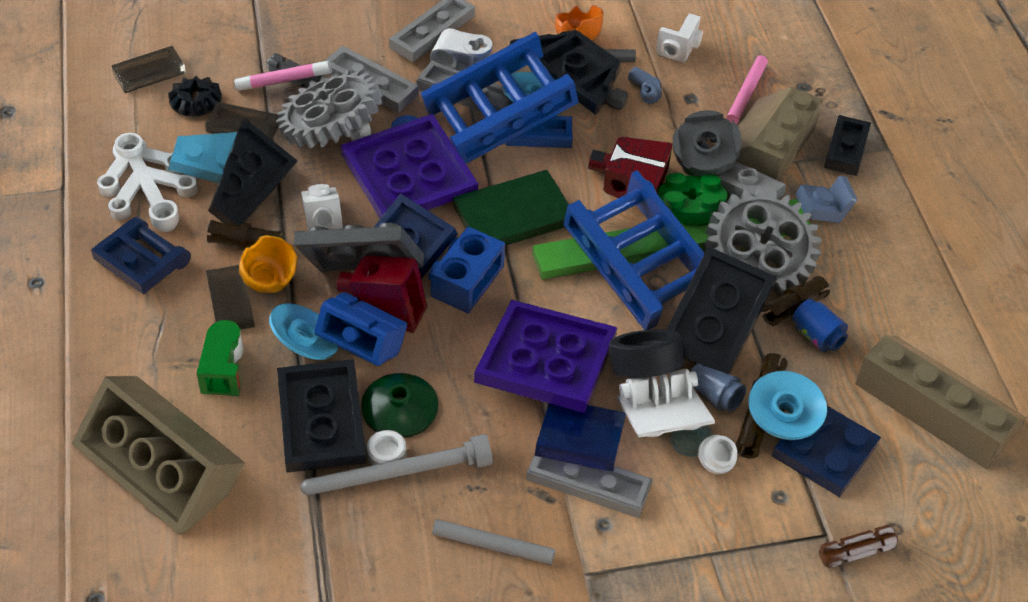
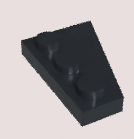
(249, 174)

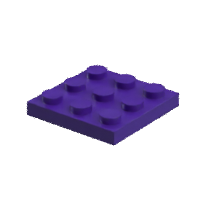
(409, 161)
(546, 355)

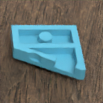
(202, 155)

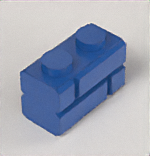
(360, 328)

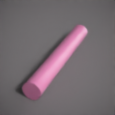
(747, 89)

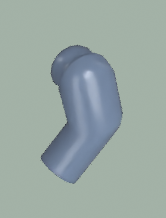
(649, 85)

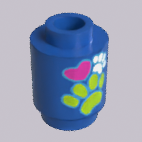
(820, 325)

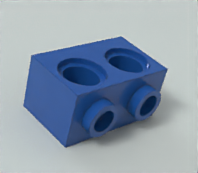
(467, 269)

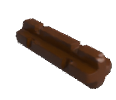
(858, 546)

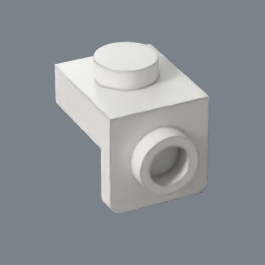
(679, 44)
(322, 207)

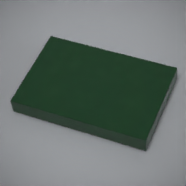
(514, 208)

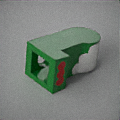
(217, 367)

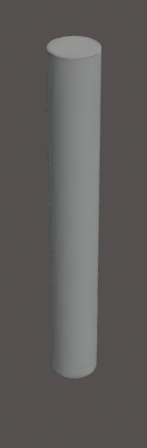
(493, 541)

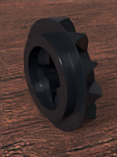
(204, 102)

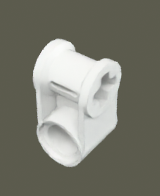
(460, 49)

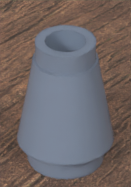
(719, 388)

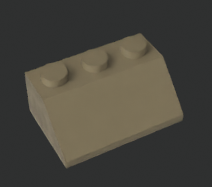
(777, 130)

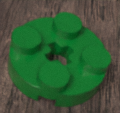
(692, 197)

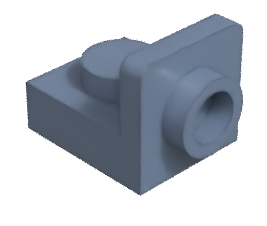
(827, 203)

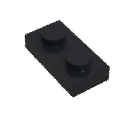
(847, 145)

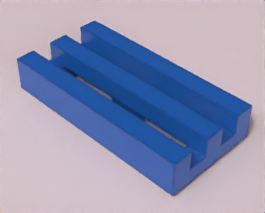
(551, 133)

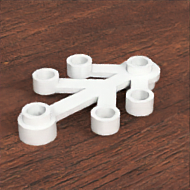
(133, 151)

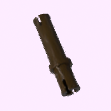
(751, 433)

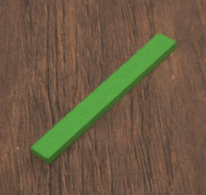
(568, 258)

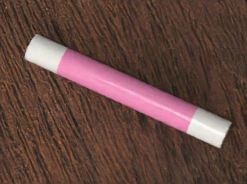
(283, 75)

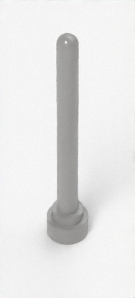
(474, 452)

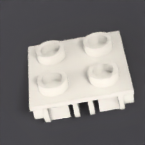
(665, 408)

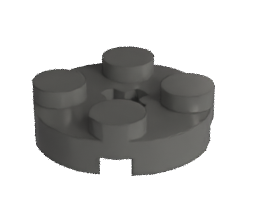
(701, 161)

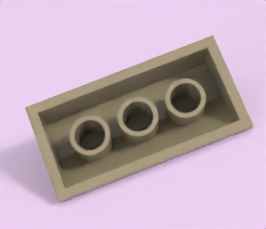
(938, 400)
(156, 452)

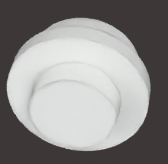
(717, 454)

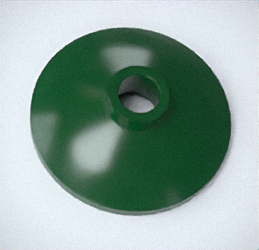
(406, 415)

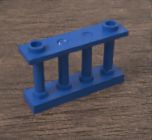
(512, 120)
(625, 276)

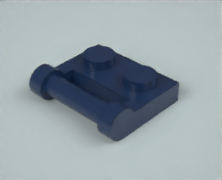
(135, 262)

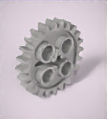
(329, 108)
(775, 218)

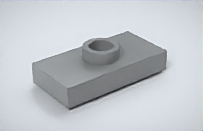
(747, 178)

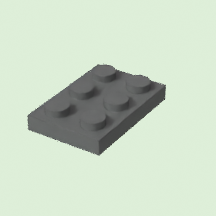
(346, 247)

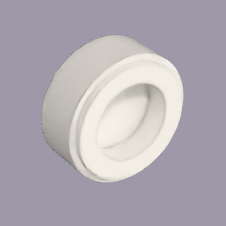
(386, 447)

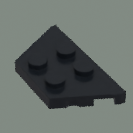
(584, 61)

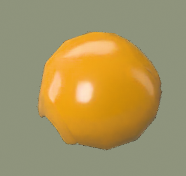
(268, 264)

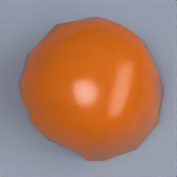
(587, 23)

